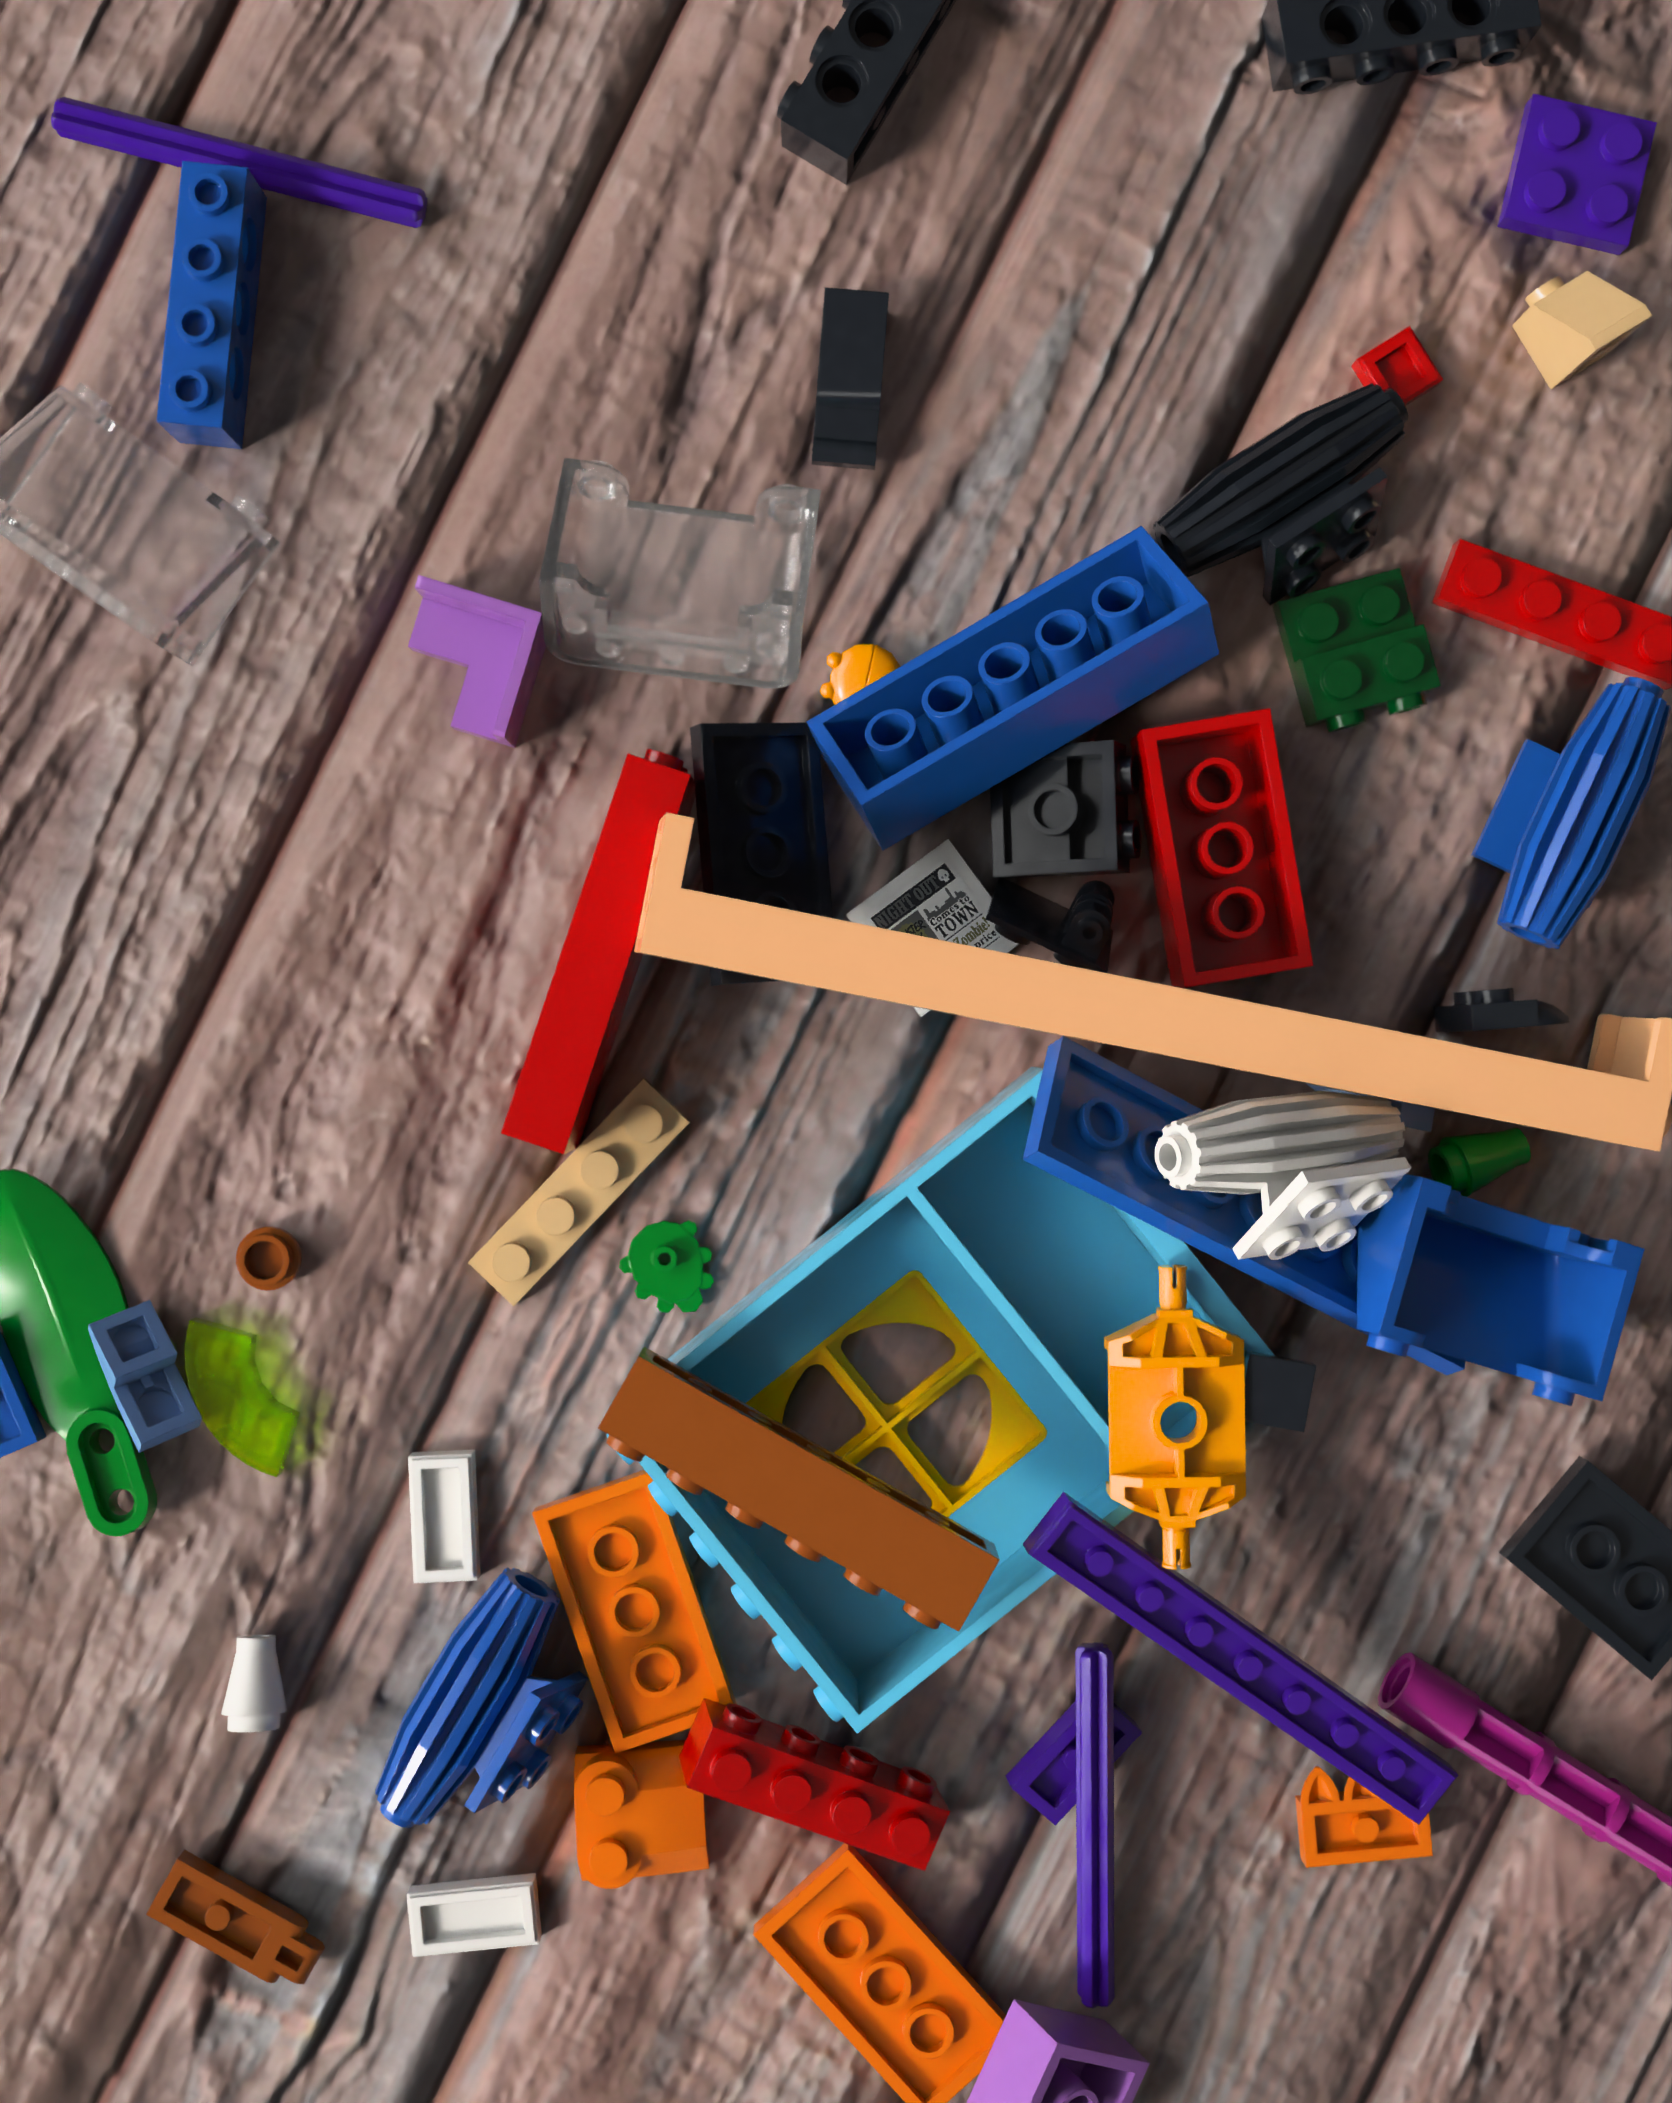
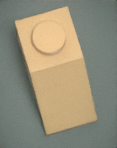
(1576, 324)

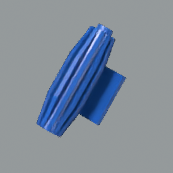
(1571, 811)
(482, 1708)

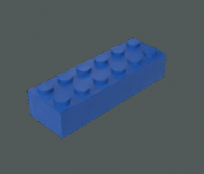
(1015, 686)

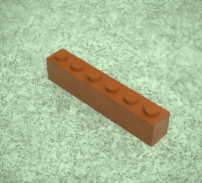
(800, 1490)

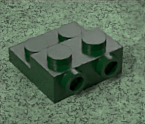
(1356, 651)

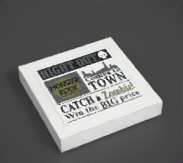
(937, 901)

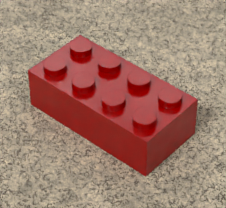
(1221, 849)

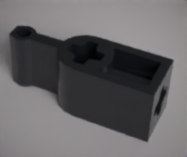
(850, 378)

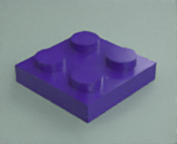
(1577, 174)

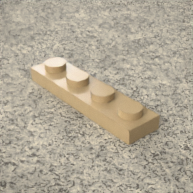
(579, 1192)

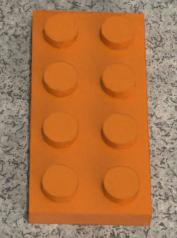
(633, 1609)
(882, 1978)

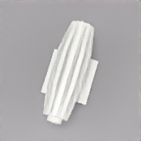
(1309, 1154)

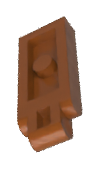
(236, 1921)

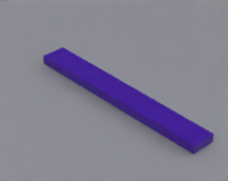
(1238, 1657)

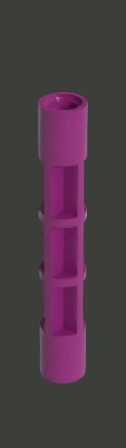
(1527, 1761)

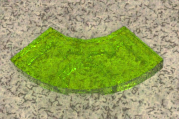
(234, 1399)

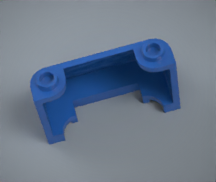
(1493, 1288)

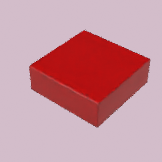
(1399, 365)

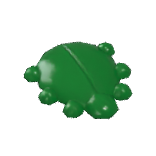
(669, 1265)

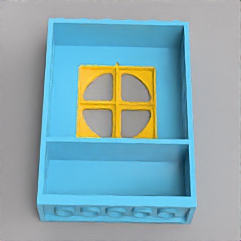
(1026, 1291)

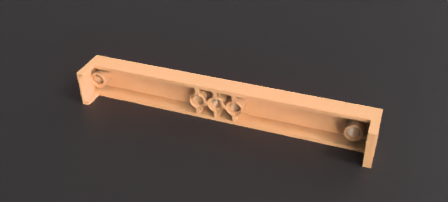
(1614, 1100)

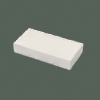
(444, 1516)
(474, 1914)

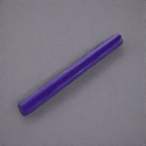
(270, 168)
(1095, 1823)

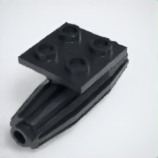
(1293, 495)

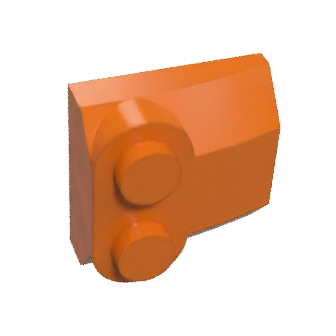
(636, 1814)

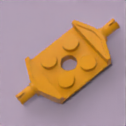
(1163, 1363)

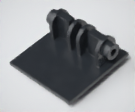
(1075, 935)

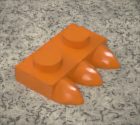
(1354, 1825)

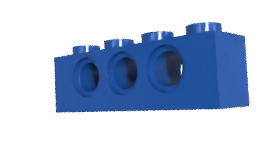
(212, 305)

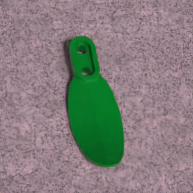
(50, 1290)

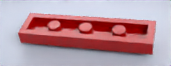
(1557, 612)

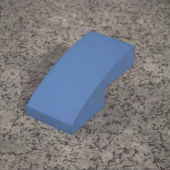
(143, 1375)

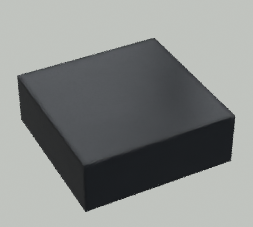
(1277, 1390)

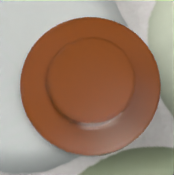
(268, 1258)

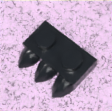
(1493, 1011)

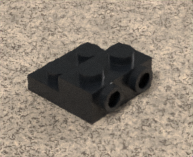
(1067, 814)

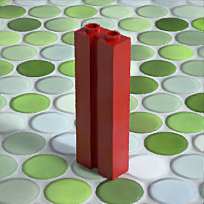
(596, 960)

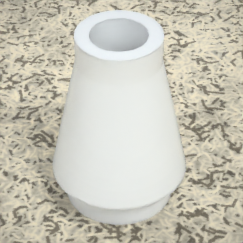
(255, 1686)

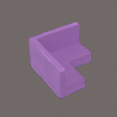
(496, 643)

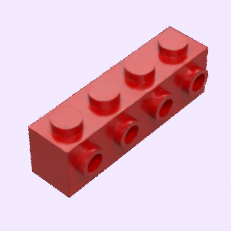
(813, 1783)

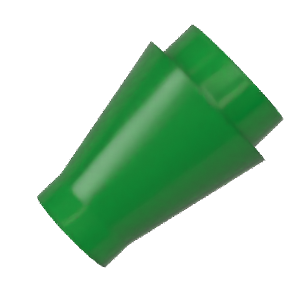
(1477, 1159)

